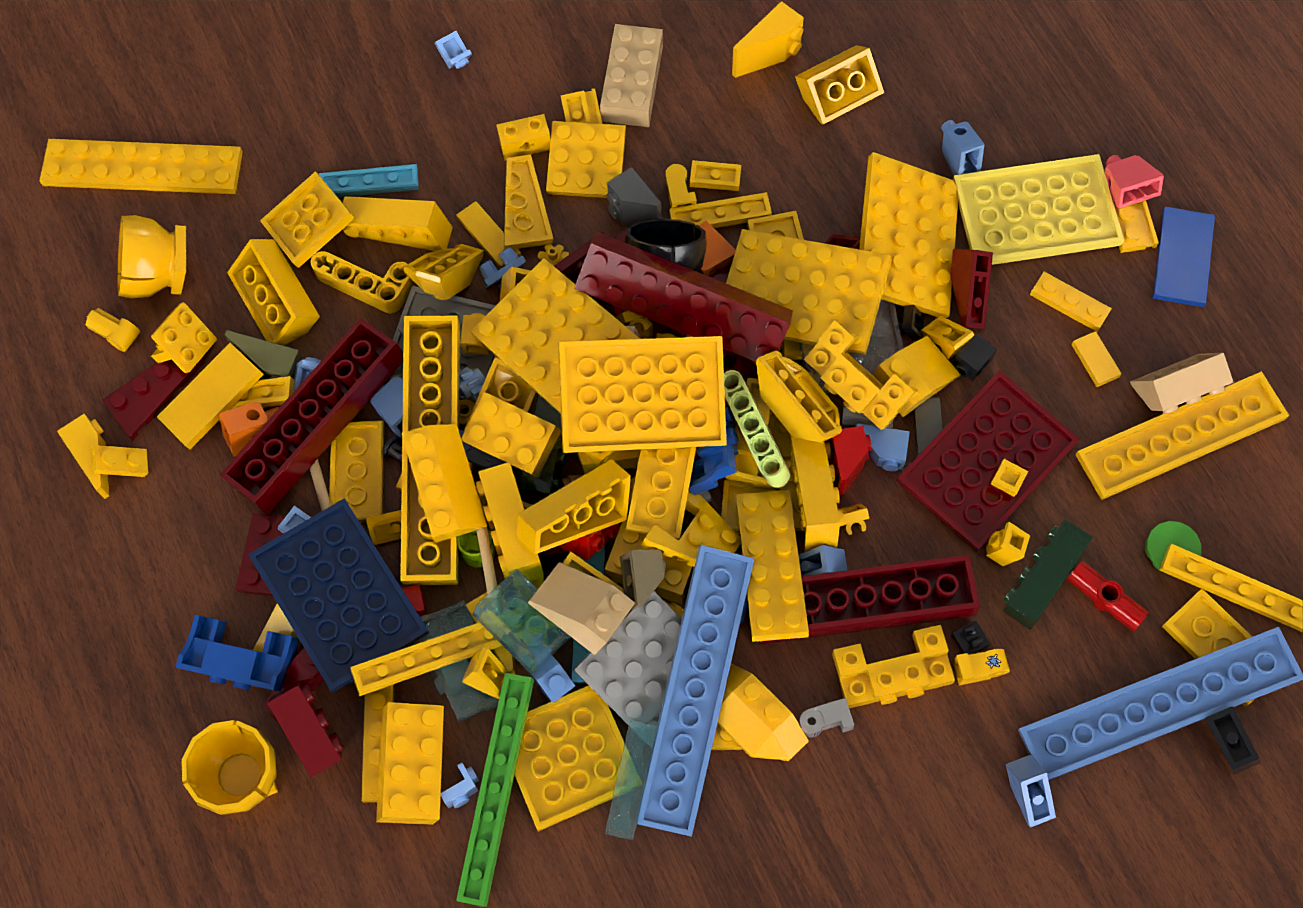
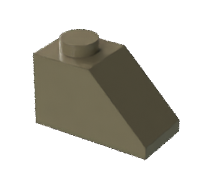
(641, 574)

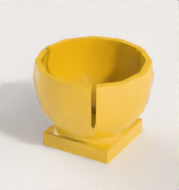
(149, 257)
(229, 767)

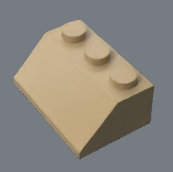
(1184, 382)

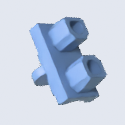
(492, 275)

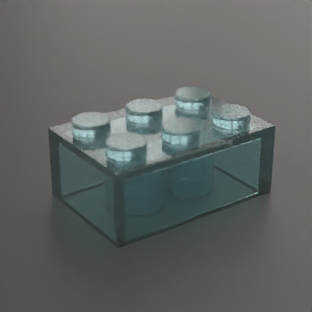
(518, 624)

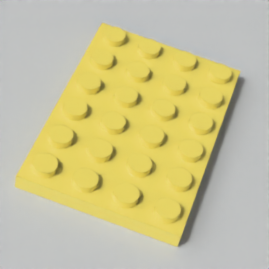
(1039, 209)

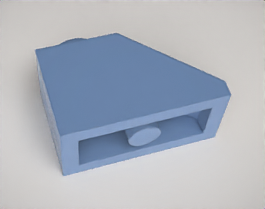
(888, 447)
(822, 560)
(552, 680)
(1031, 790)

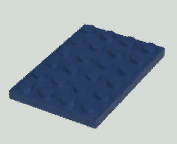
(337, 593)

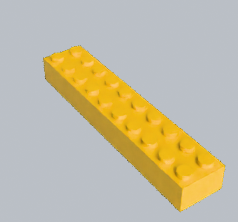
(429, 398)

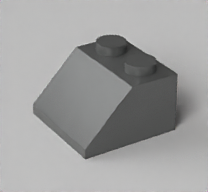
(631, 199)

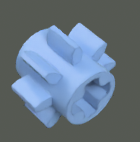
(470, 382)

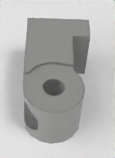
(826, 716)

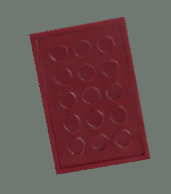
(961, 461)

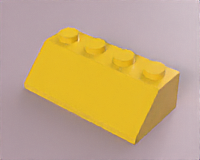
(272, 292)
(444, 481)

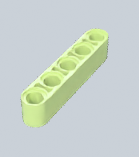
(761, 436)

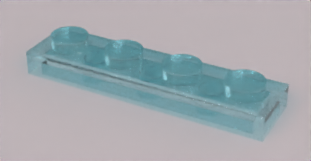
(631, 780)

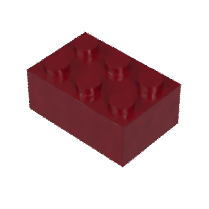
(306, 728)

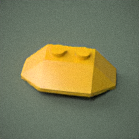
(445, 270)
(796, 399)
(758, 718)

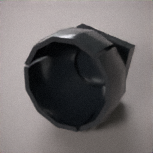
(670, 239)

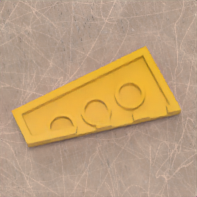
(524, 207)

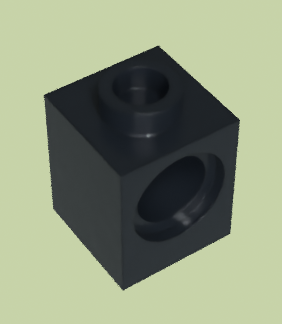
(974, 357)

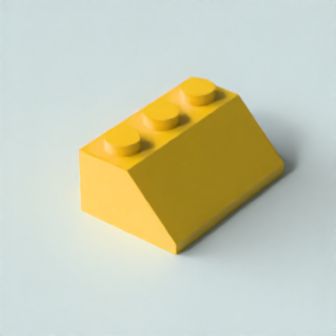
(840, 83)

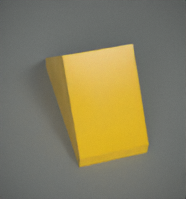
(485, 673)

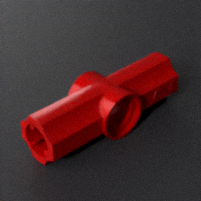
(1121, 607)

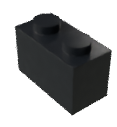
(1233, 740)

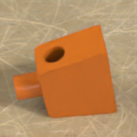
(718, 251)
(242, 424)

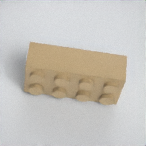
(631, 75)

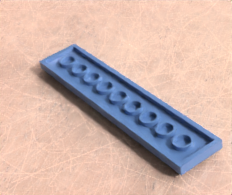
(695, 690)
(1161, 703)

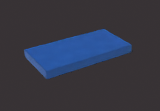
(1183, 257)

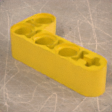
(361, 278)

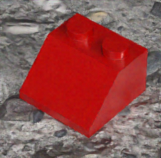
(848, 456)

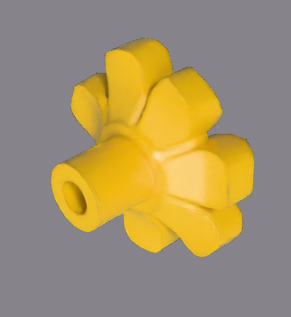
(553, 254)

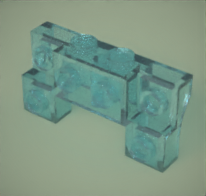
(463, 698)

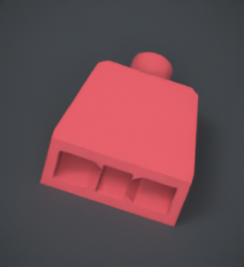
(1132, 180)

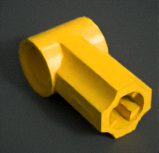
(117, 332)

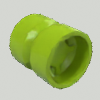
(470, 550)

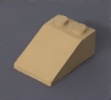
(581, 606)

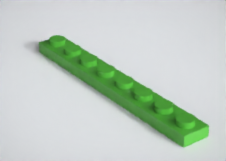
(495, 790)

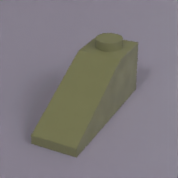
(268, 357)

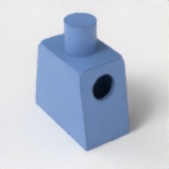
(962, 147)
(389, 404)

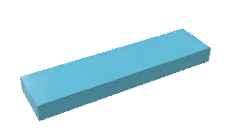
(372, 180)

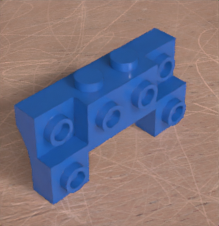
(716, 460)
(245, 667)

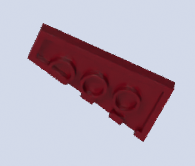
(145, 394)

